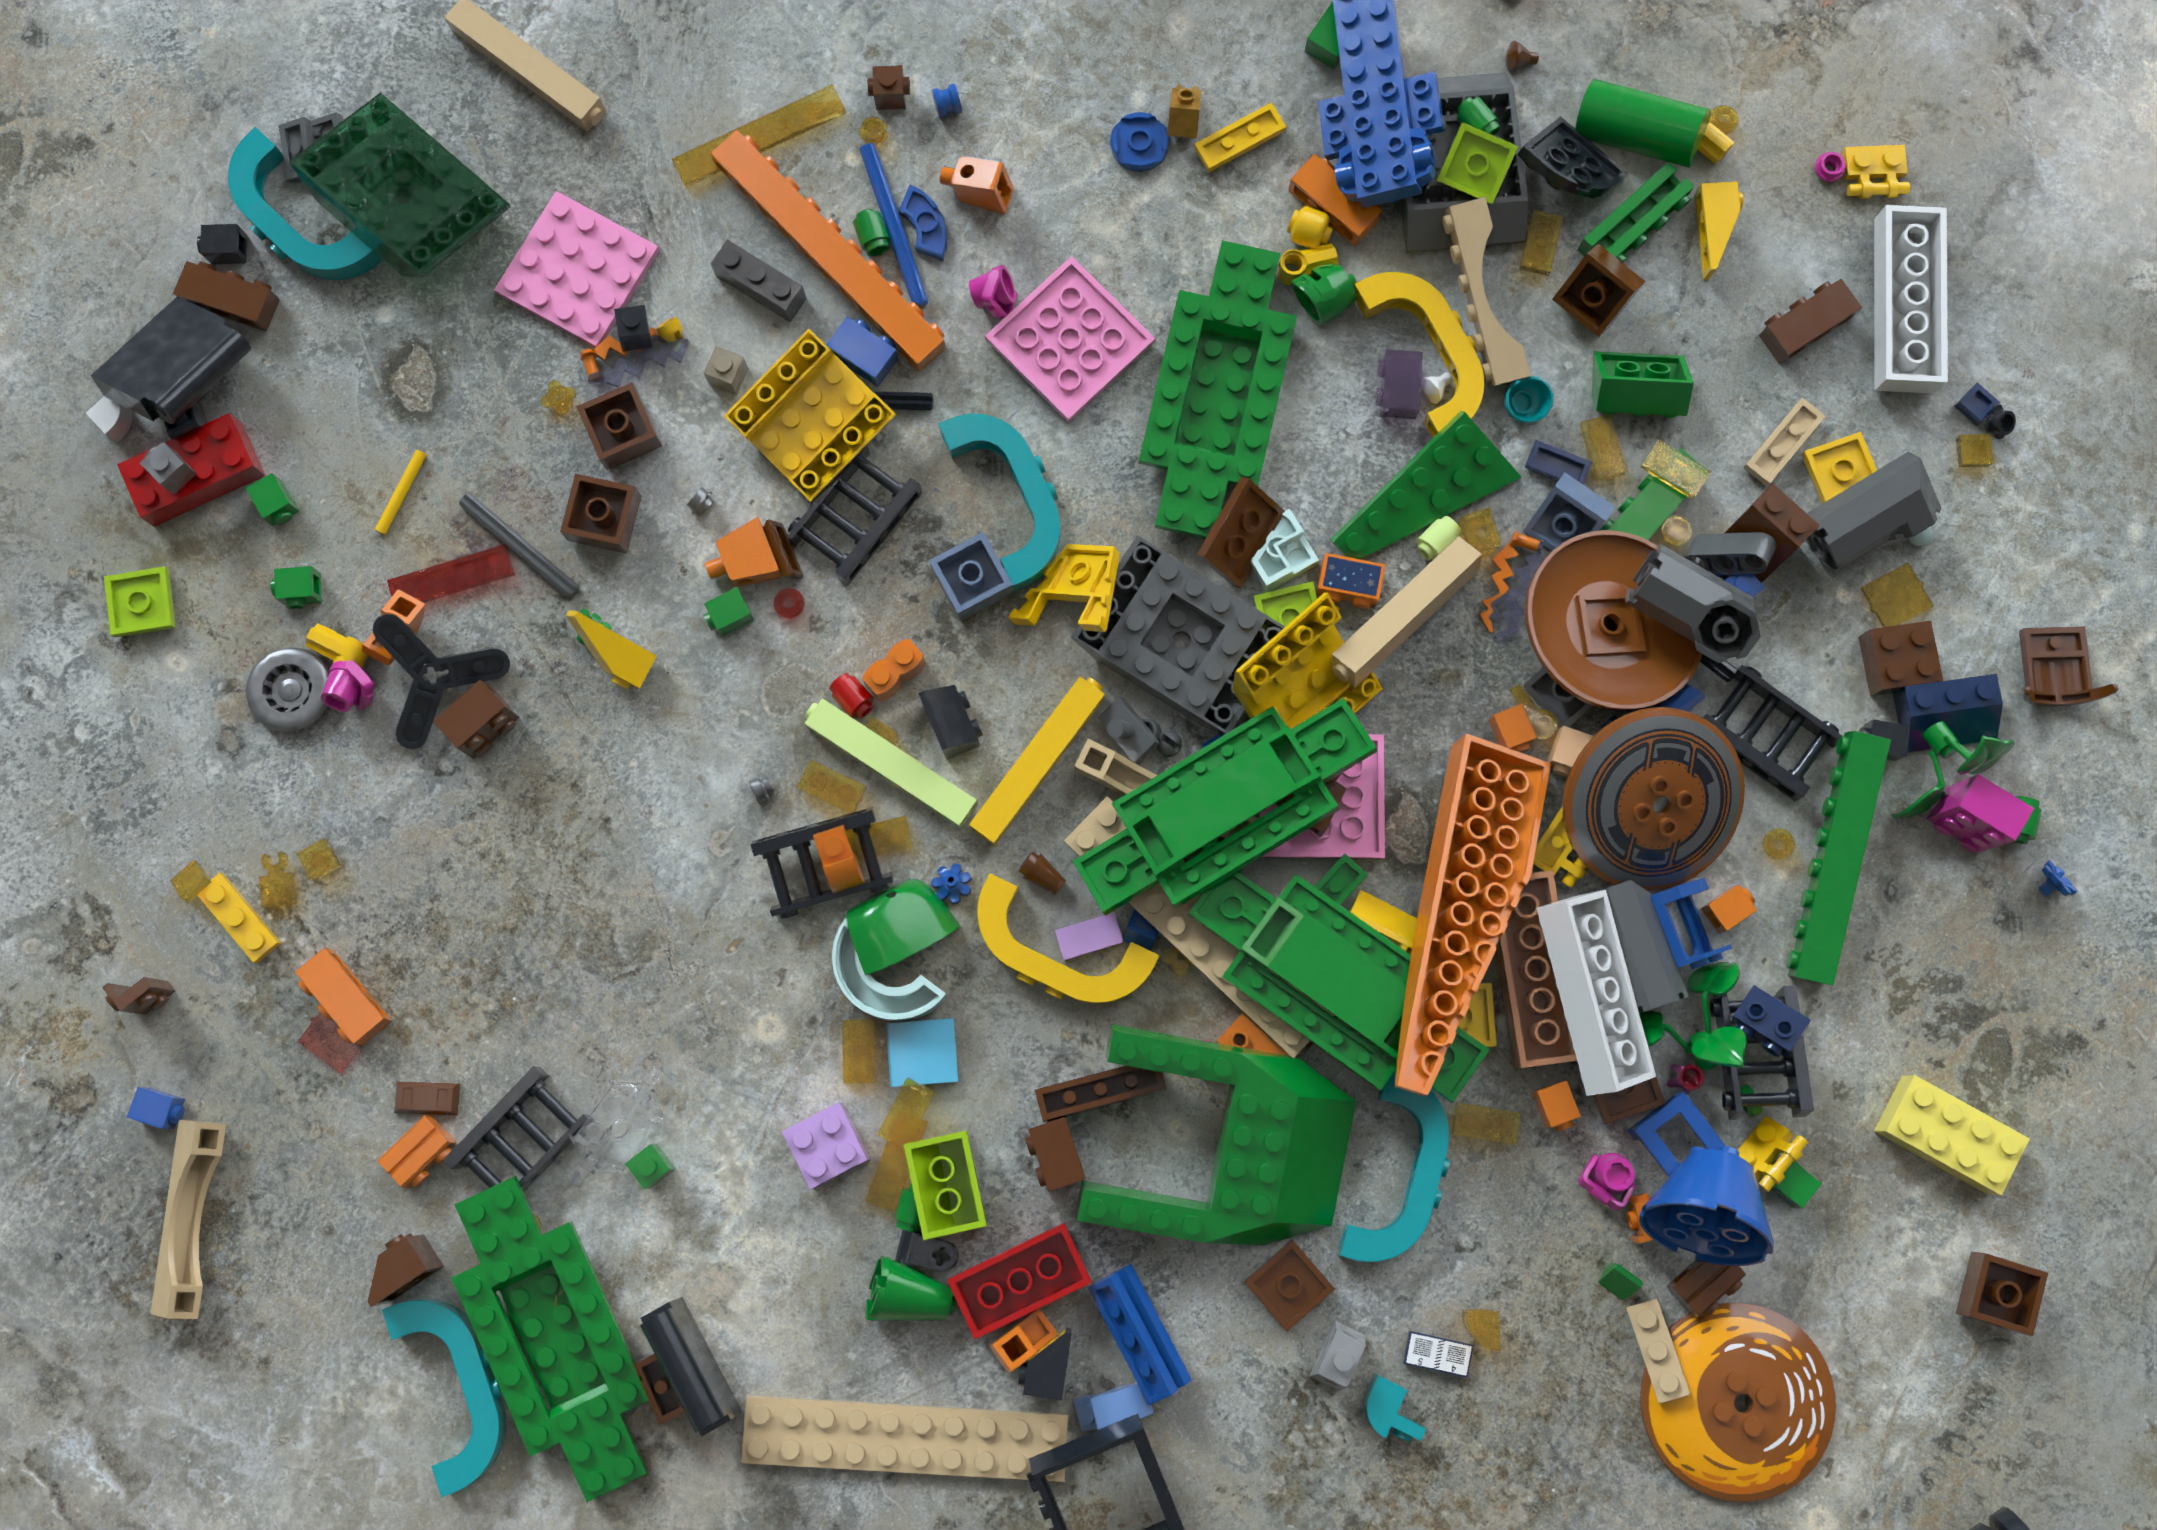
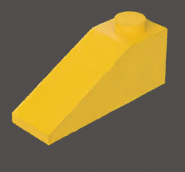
(1716, 214)
(614, 653)

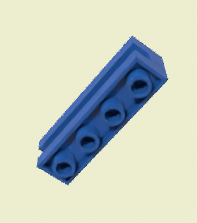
(1140, 1334)

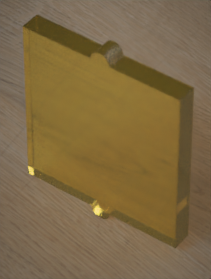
(1897, 596)

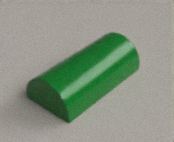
(1642, 122)

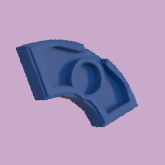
(927, 221)

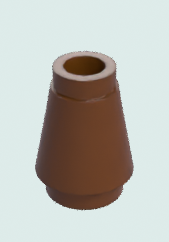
(1041, 873)

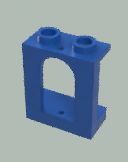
(1702, 950)
(1645, 1130)

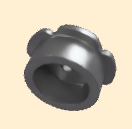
(700, 501)
(761, 788)

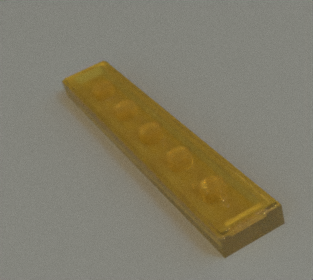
(765, 131)

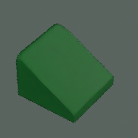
(1619, 1281)

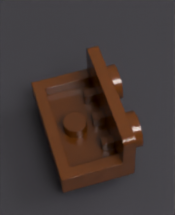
(140, 998)

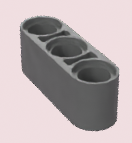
(1732, 552)

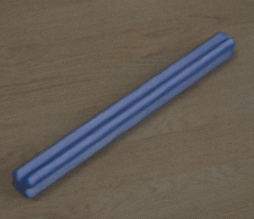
(893, 225)

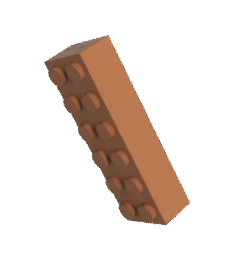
(1528, 983)

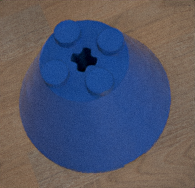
(1711, 1210)

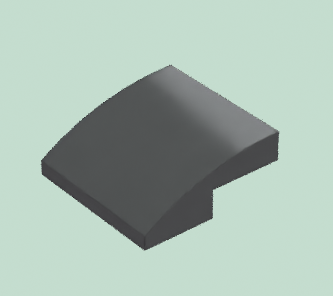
(300, 134)

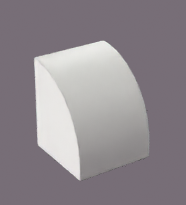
(111, 418)

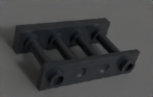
(866, 541)
(1766, 763)
(800, 840)
(1795, 1067)
(511, 1108)

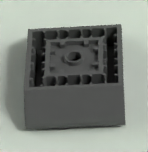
(1508, 213)
(1164, 598)

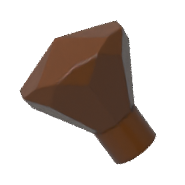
(1519, 56)

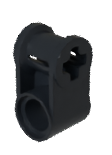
(922, 1253)

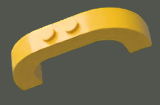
(1445, 330)
(1059, 979)

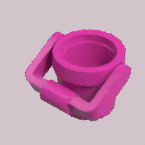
(993, 290)
(347, 686)
(1609, 1176)

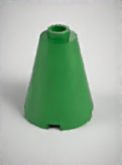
(906, 1295)

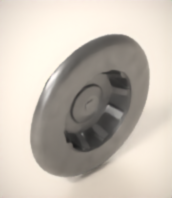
(289, 689)

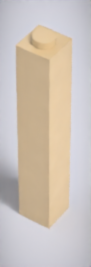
(525, 64)
(1406, 612)

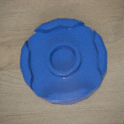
(1139, 142)

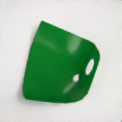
(899, 926)

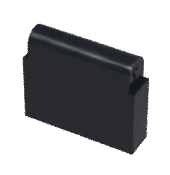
(171, 362)
(690, 1366)

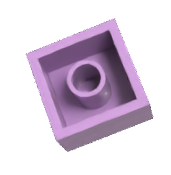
(826, 1145)

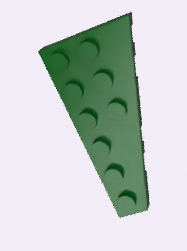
(1438, 480)

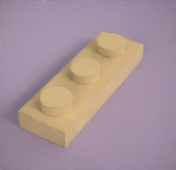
(1784, 441)
(1658, 1351)

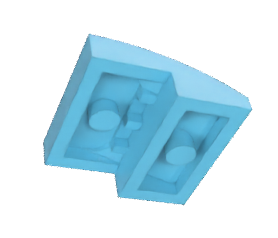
(922, 1052)

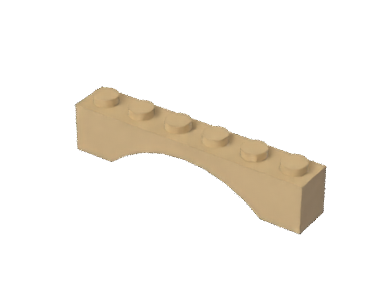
(1469, 229)
(1119, 773)
(178, 1269)

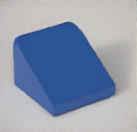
(1140, 932)

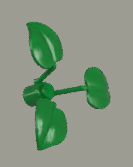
(1946, 745)
(1709, 1049)

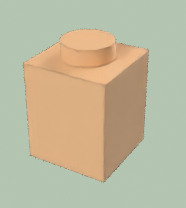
(1566, 748)

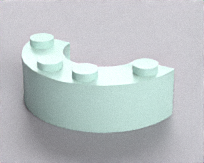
(874, 998)

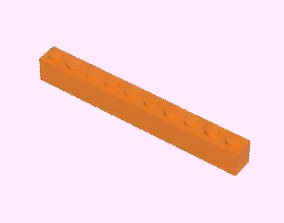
(827, 250)

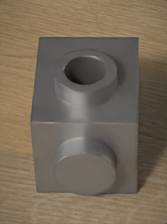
(167, 467)

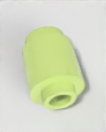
(1437, 537)

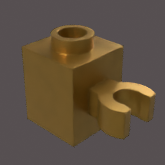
(1184, 112)

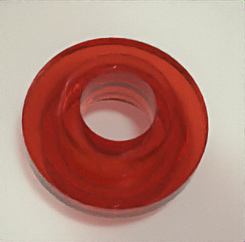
(795, 610)

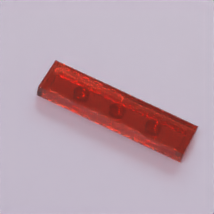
(455, 575)

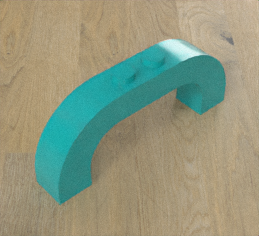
(247, 174)
(990, 433)
(1422, 1189)
(476, 1380)

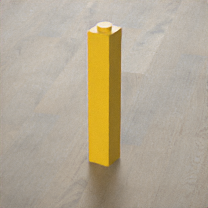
(1038, 760)

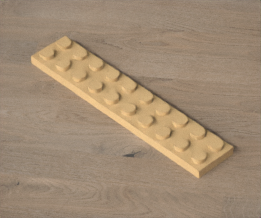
(1190, 938)
(898, 1437)

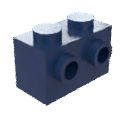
(1770, 1022)

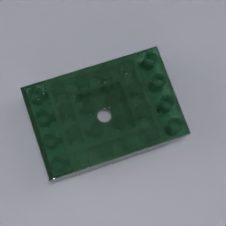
(386, 155)

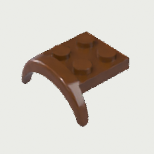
(2058, 667)

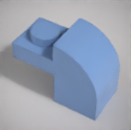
(1109, 1407)

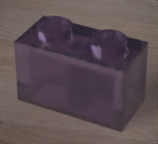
(1400, 384)

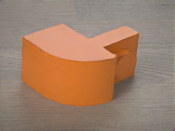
(412, 614)
(838, 859)
(1023, 1340)

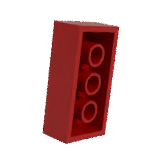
(216, 452)
(1019, 1280)

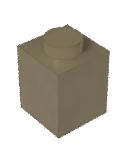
(726, 370)

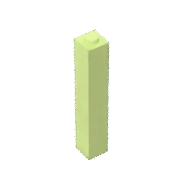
(890, 763)

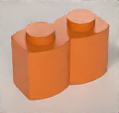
(901, 664)

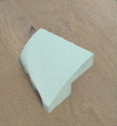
(1283, 554)

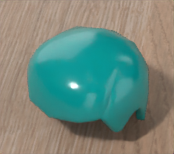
(1528, 399)

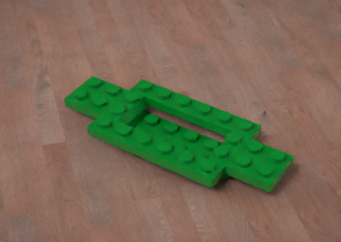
(1228, 393)
(1217, 793)
(1334, 963)
(575, 1355)

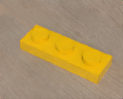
(1240, 137)
(239, 918)

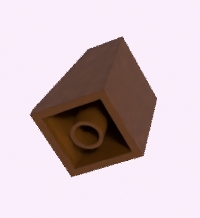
(1781, 519)

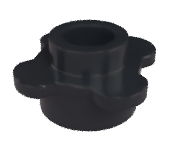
(2000, 422)

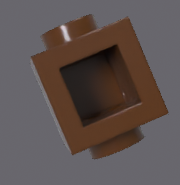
(889, 87)

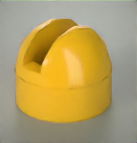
(670, 329)

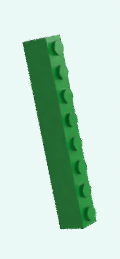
(1838, 857)

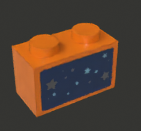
(1351, 580)

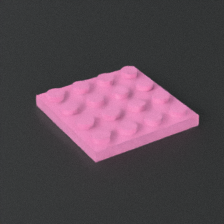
(576, 269)
(1070, 339)
(1359, 823)

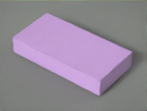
(1089, 936)

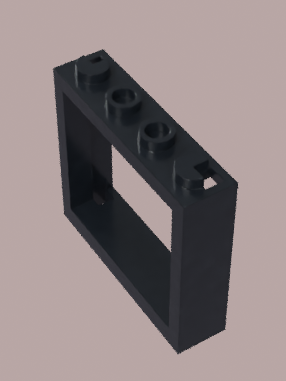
(1093, 1444)

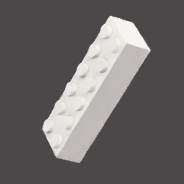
(1910, 299)
(1596, 993)

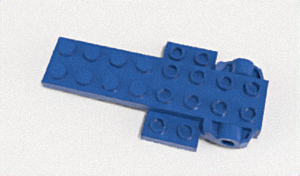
(1382, 118)

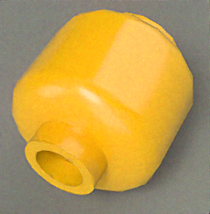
(1309, 228)

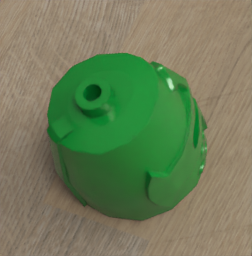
(1325, 293)

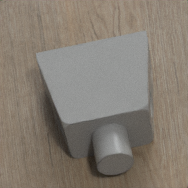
(1339, 1356)

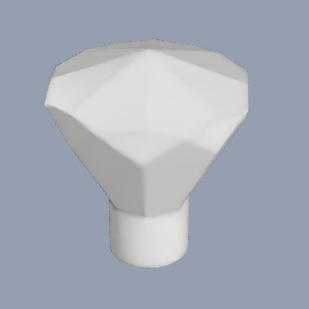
(1433, 387)

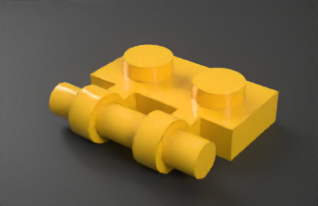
(1874, 163)
(1553, 852)
(1763, 1148)

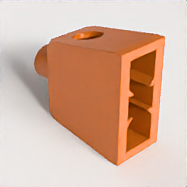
(980, 183)
(744, 556)

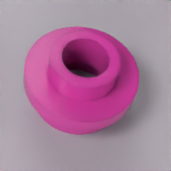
(1833, 159)

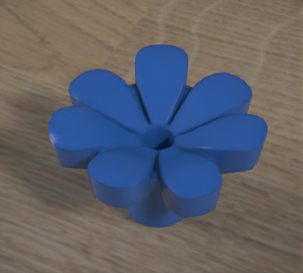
(2056, 881)
(952, 889)

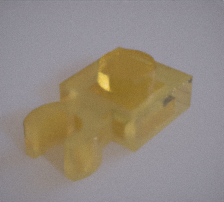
(277, 887)

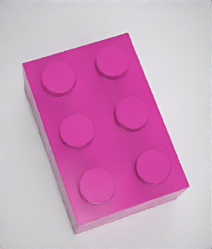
(1979, 814)

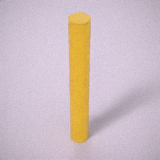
(400, 492)

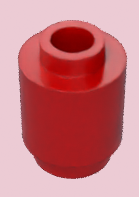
(851, 696)

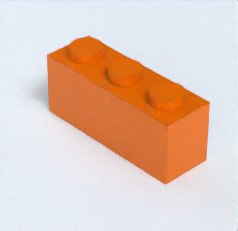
(1317, 188)
(342, 997)

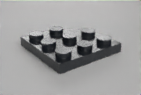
(1571, 161)

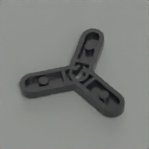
(425, 696)

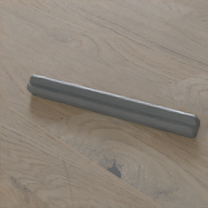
(519, 545)

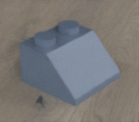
(1567, 513)

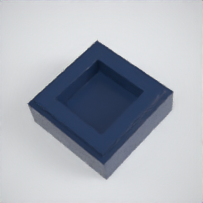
(1976, 404)

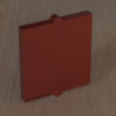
(326, 1043)

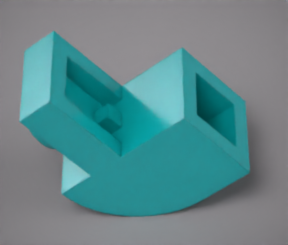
(1382, 1407)

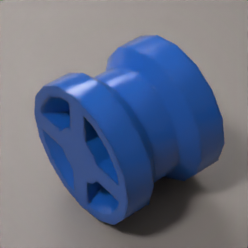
(946, 101)

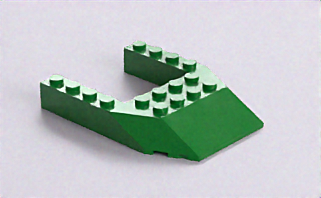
(1274, 1154)

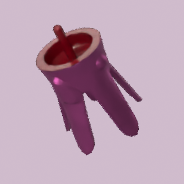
(1689, 1077)

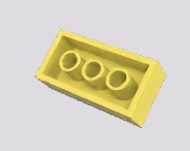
(1951, 1135)

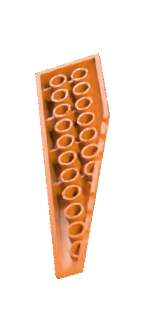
(1470, 887)

